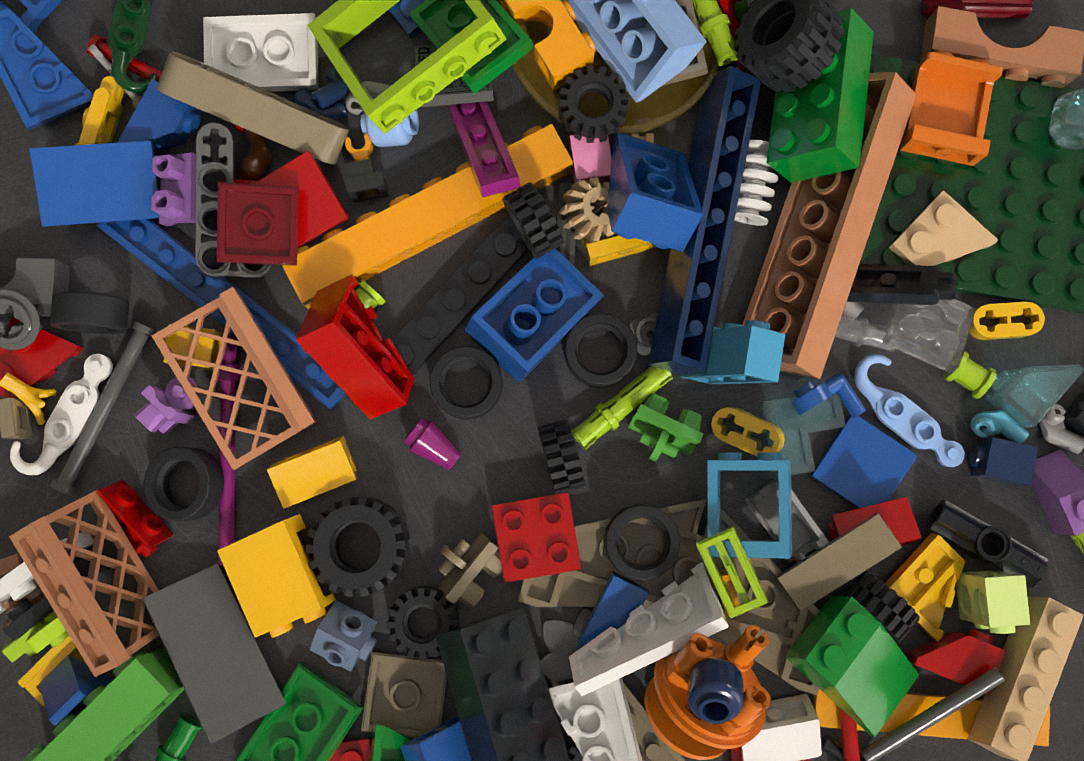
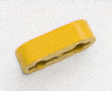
(1004, 313)
(751, 424)

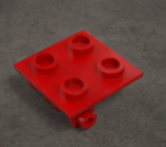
(536, 537)

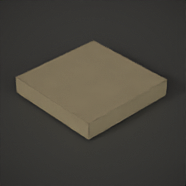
(404, 693)

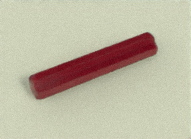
(982, 8)

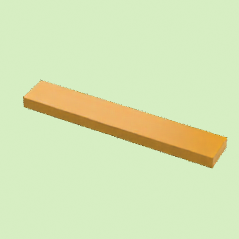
(954, 726)

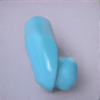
(998, 422)

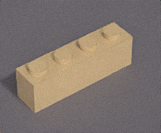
(1032, 667)

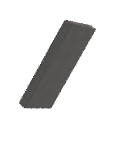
(213, 653)

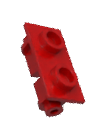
(144, 527)

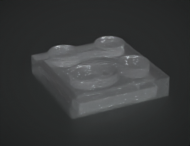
(930, 331)

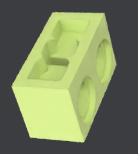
(993, 600)

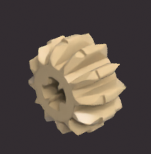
(579, 206)

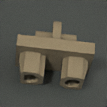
(464, 564)

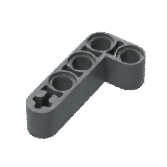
(208, 200)

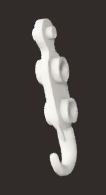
(67, 417)

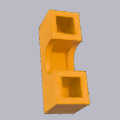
(564, 48)

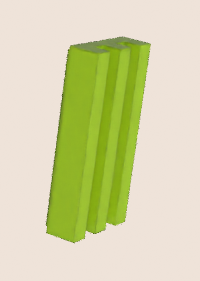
(717, 540)

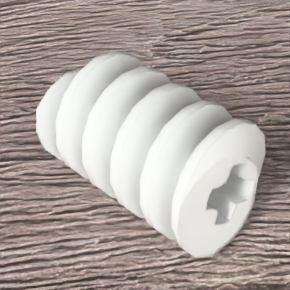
(753, 186)

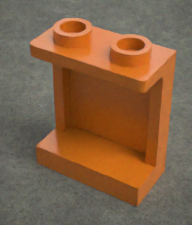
(950, 108)

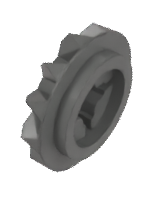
(21, 333)

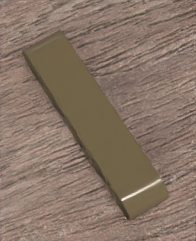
(251, 107)

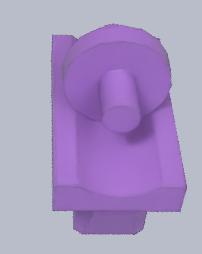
(177, 191)
(166, 407)

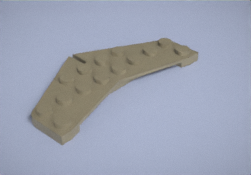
(642, 544)

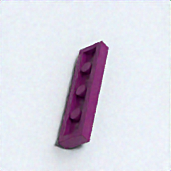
(484, 148)

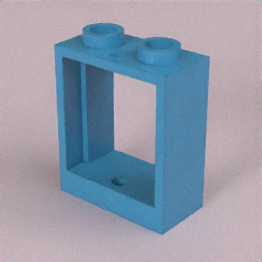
(766, 462)

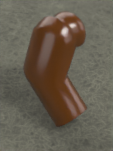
(257, 158)

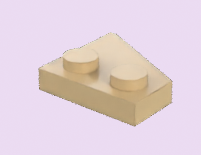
(941, 234)

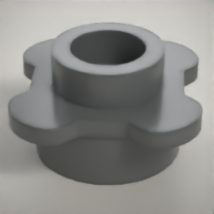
(640, 329)

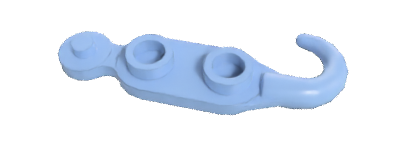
(905, 416)

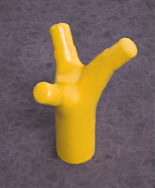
(28, 394)

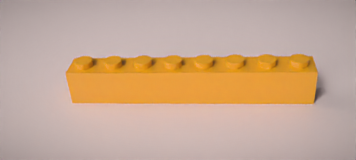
(423, 218)

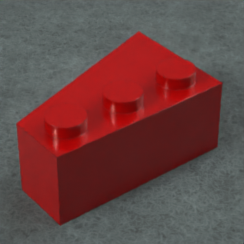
(352, 351)

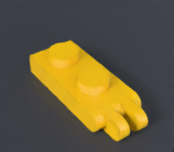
(103, 115)

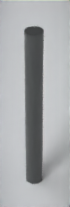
(933, 714)

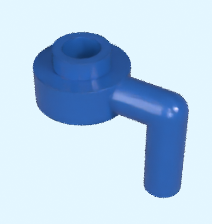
(811, 395)

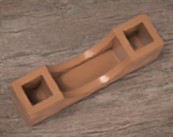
(1051, 58)

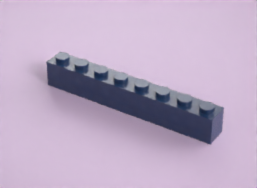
(697, 273)

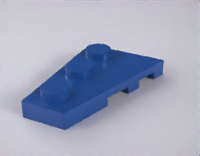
(35, 76)

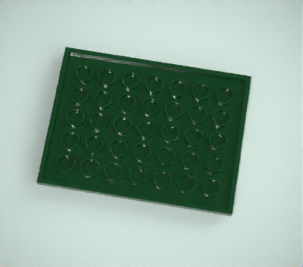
(1020, 192)

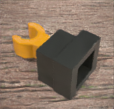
(361, 176)

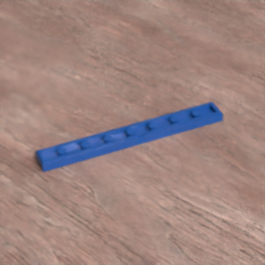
(180, 269)

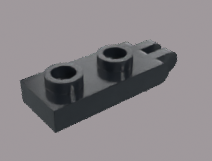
(902, 284)

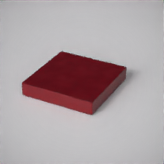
(257, 224)

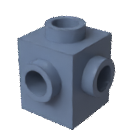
(344, 636)

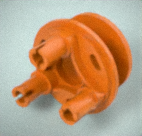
(668, 703)

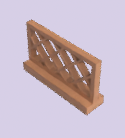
(264, 360)
(74, 594)

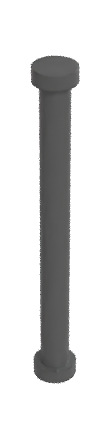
(102, 409)

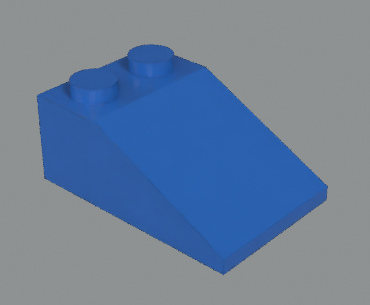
(651, 194)
(533, 313)

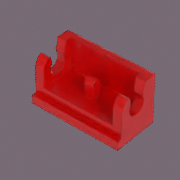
(895, 513)

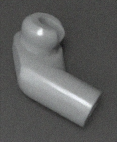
(1054, 431)

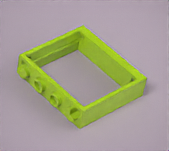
(423, 82)

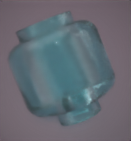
(1068, 120)

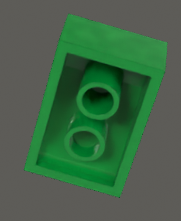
(854, 662)

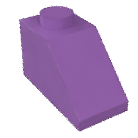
(1060, 492)

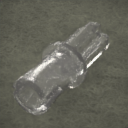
(862, 332)

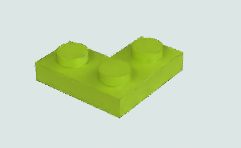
(43, 633)

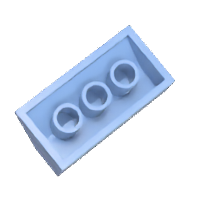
(640, 39)

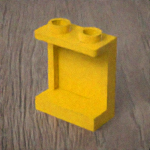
(274, 578)

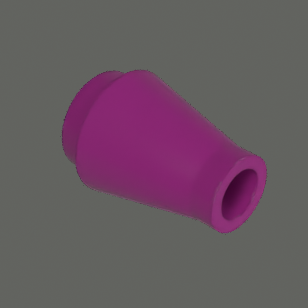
(430, 443)

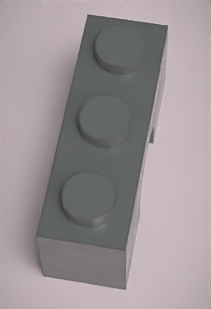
(39, 280)

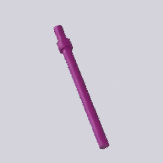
(227, 501)

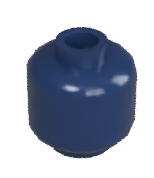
(715, 690)

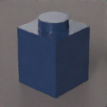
(1003, 461)

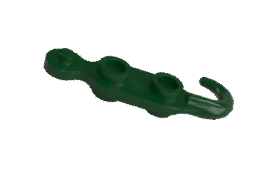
(127, 40)

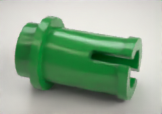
(179, 739)

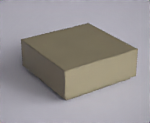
(15, 419)

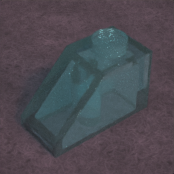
(1031, 391)

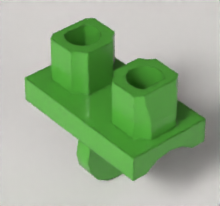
(663, 432)

